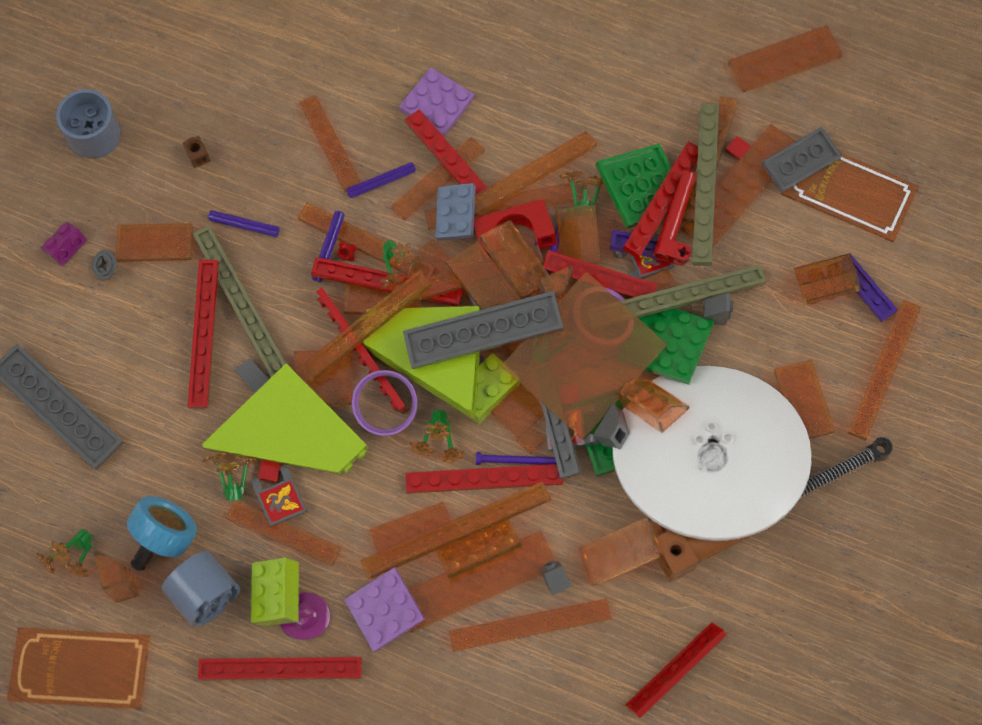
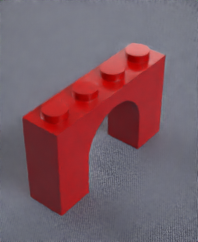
(531, 215)

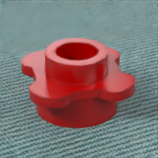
(342, 251)

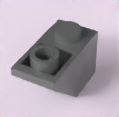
(718, 309)
(613, 428)

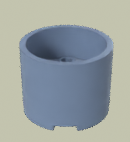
(88, 123)
(200, 589)

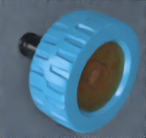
(160, 529)

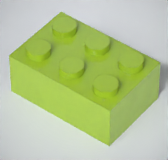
(492, 387)
(275, 592)

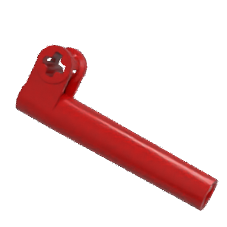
(667, 247)

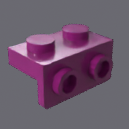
(64, 243)

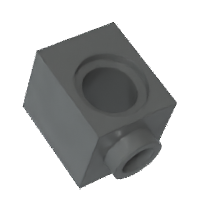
(555, 577)

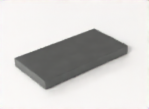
(801, 160)

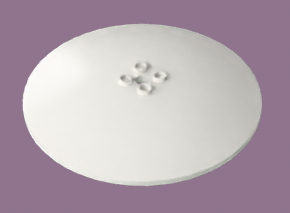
(764, 465)

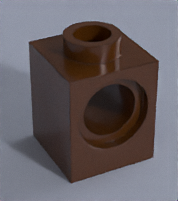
(197, 158)

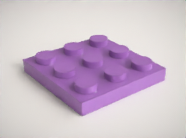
(438, 100)
(384, 609)

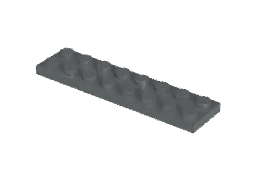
(483, 330)
(58, 407)

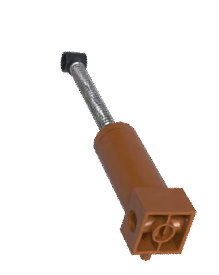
(693, 551)

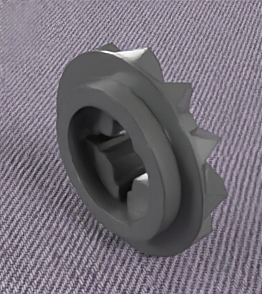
(100, 260)

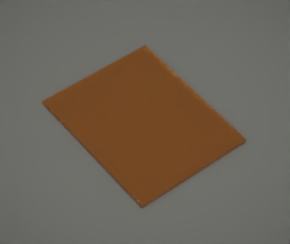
(588, 360)

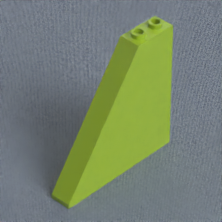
(449, 380)
(290, 427)

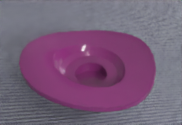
(312, 618)

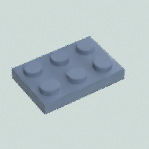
(455, 212)

